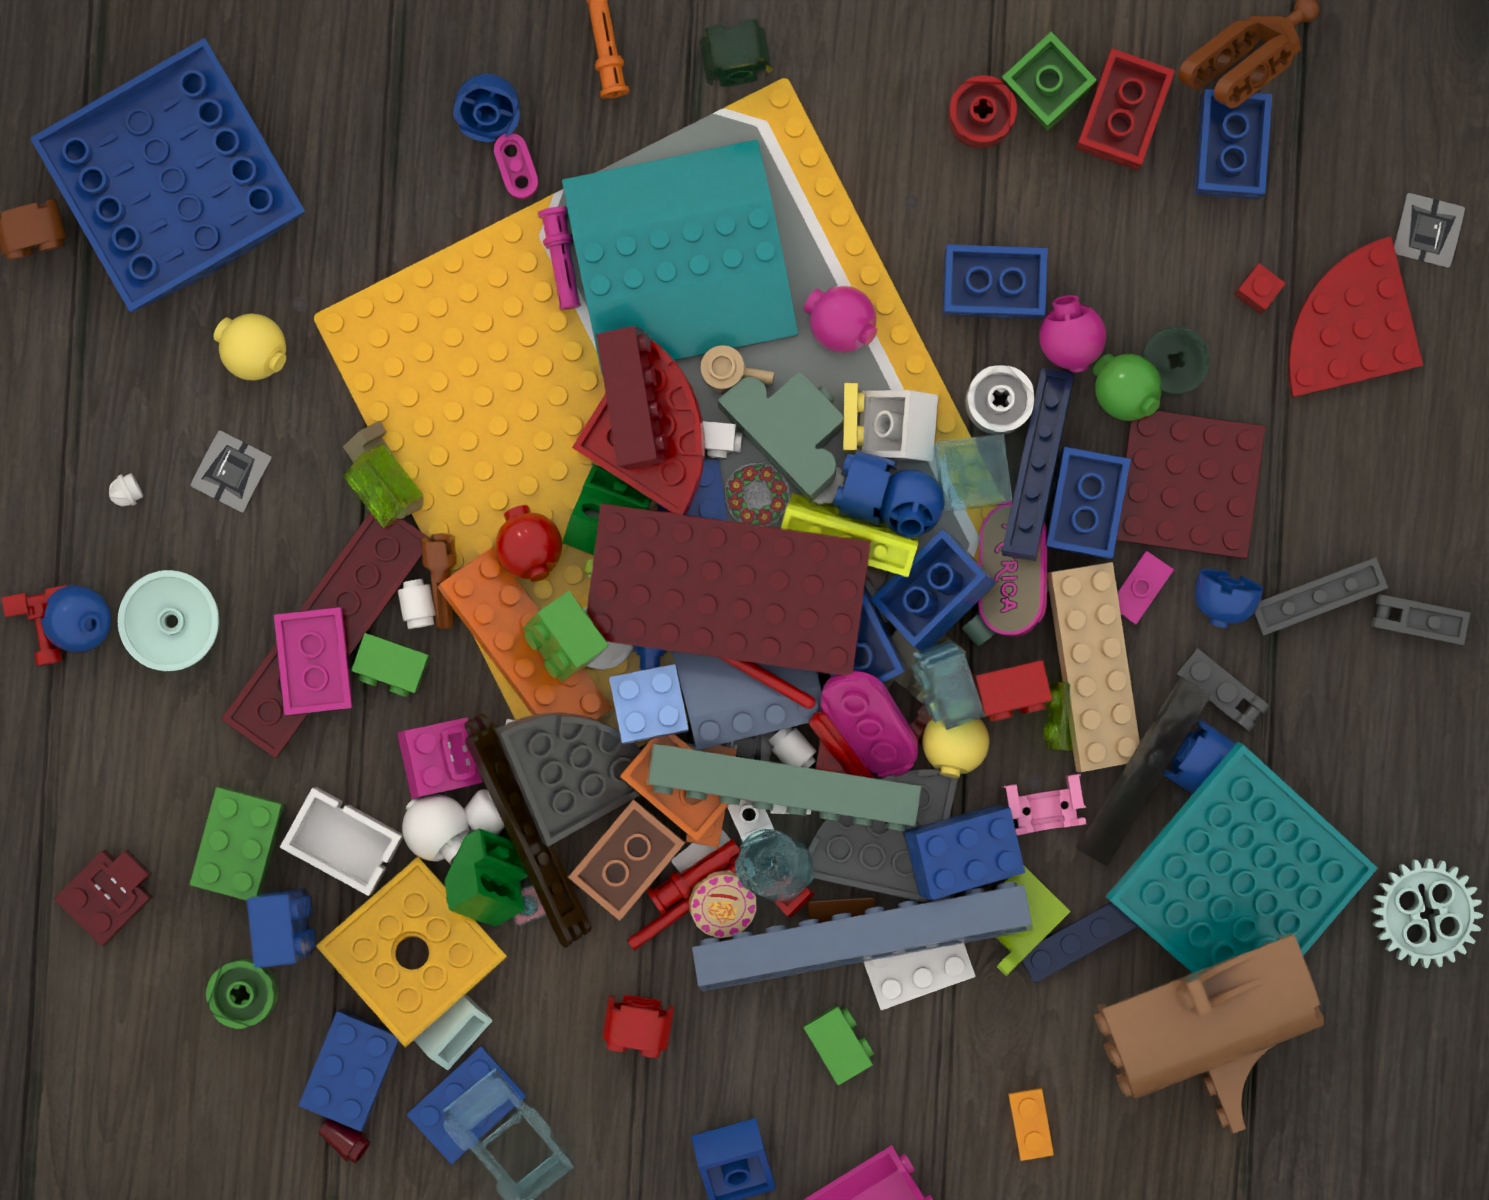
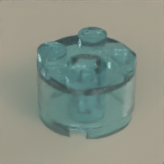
(758, 858)

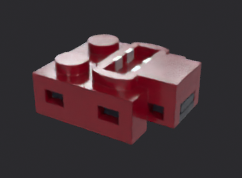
(106, 894)

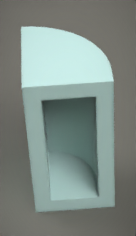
(453, 1032)

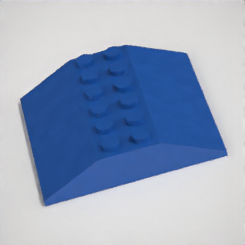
(168, 176)

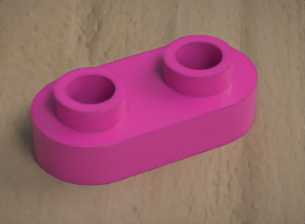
(516, 167)

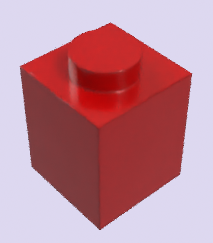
(1259, 288)

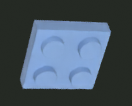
(648, 704)

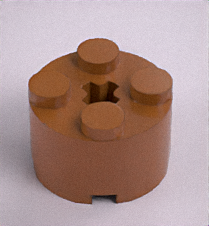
(31, 228)

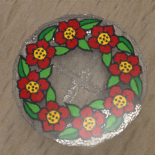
(757, 494)

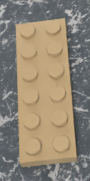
(1094, 665)

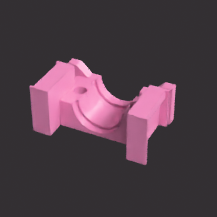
(1046, 807)

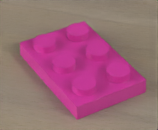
(313, 661)

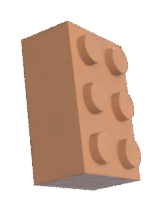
(626, 859)

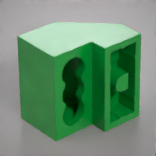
(598, 488)
(486, 879)

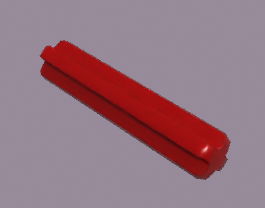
(838, 745)

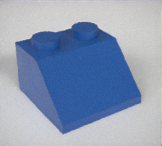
(733, 1161)

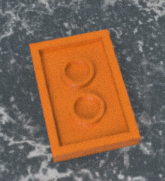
(689, 814)

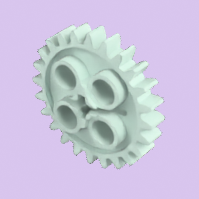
(1456, 905)

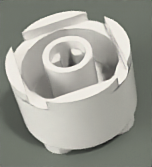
(999, 380)

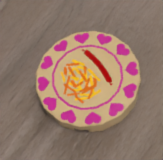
(722, 905)

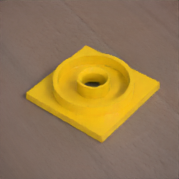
(367, 944)

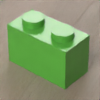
(390, 664)
(838, 1044)

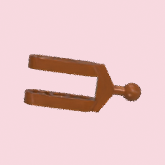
(1236, 42)

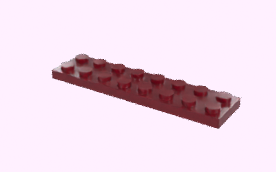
(362, 585)

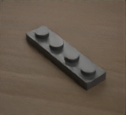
(1320, 596)

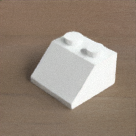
(899, 425)

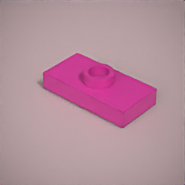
(1142, 586)

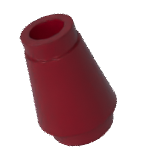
(345, 1140)

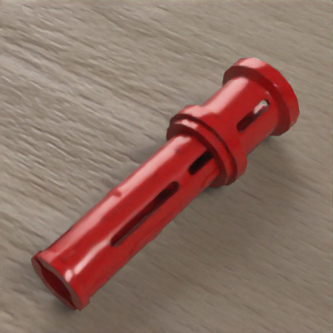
(681, 884)

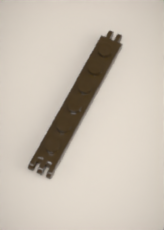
(538, 859)

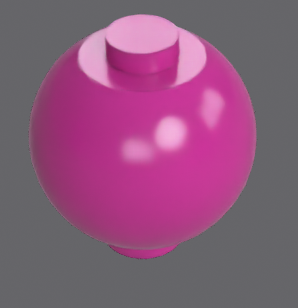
(841, 318)
(1072, 334)

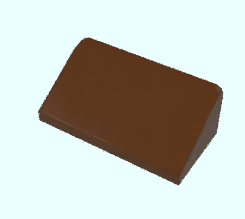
(826, 908)

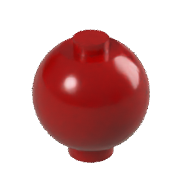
(528, 544)

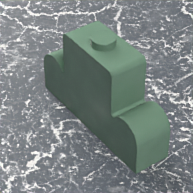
(788, 428)

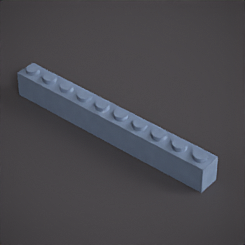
(862, 937)

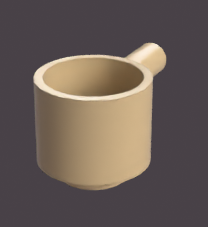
(725, 367)

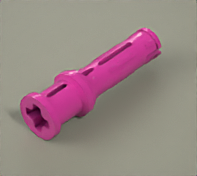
(558, 242)

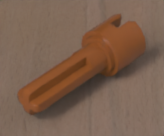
(439, 558)

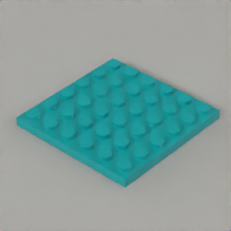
(1240, 869)

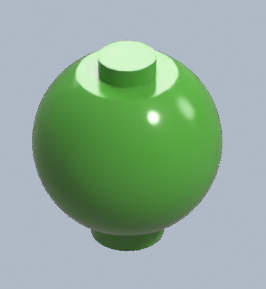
(1127, 386)

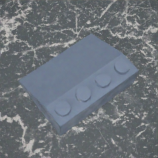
(733, 706)

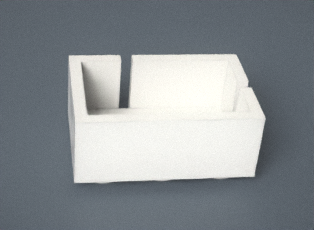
(342, 841)

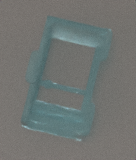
(477, 1105)

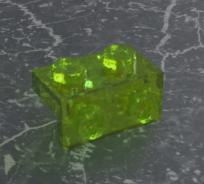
(382, 484)
(1057, 728)

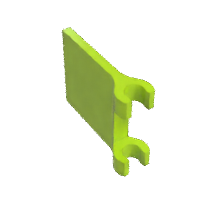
(1045, 914)

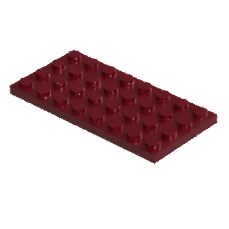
(728, 589)

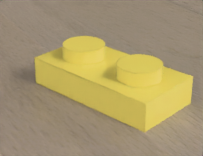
(852, 405)

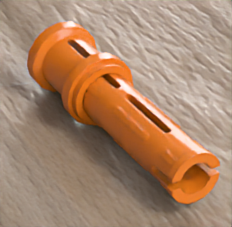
(609, 62)

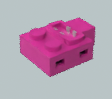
(437, 758)

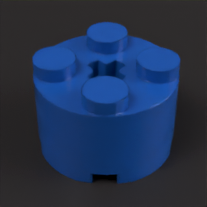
(864, 486)
(1198, 756)

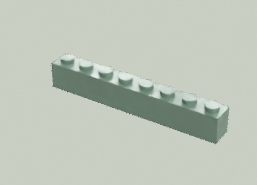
(783, 785)

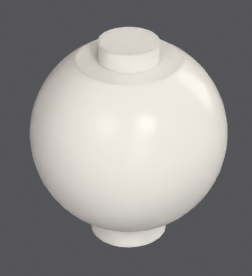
(435, 827)

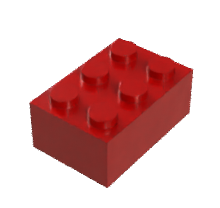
(1125, 109)
(1012, 689)

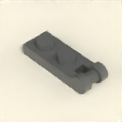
(1422, 620)
(1225, 689)

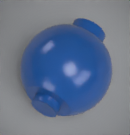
(911, 503)

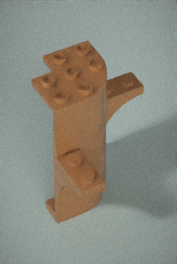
(1212, 1024)

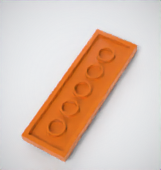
(495, 612)

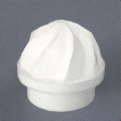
(125, 490)

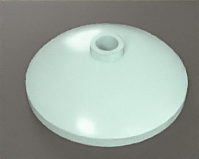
(145, 615)

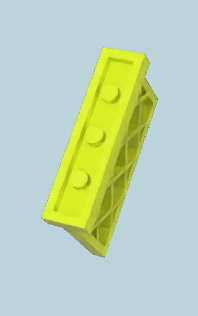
(887, 549)

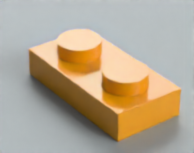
(1030, 1124)

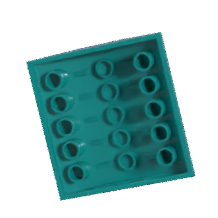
(683, 251)

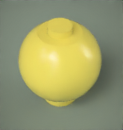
(251, 346)
(955, 749)

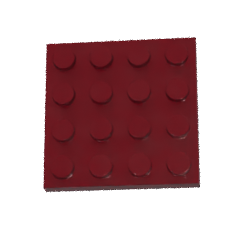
(1191, 484)

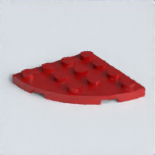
(1354, 324)
(667, 483)

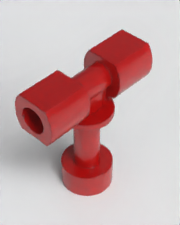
(35, 609)

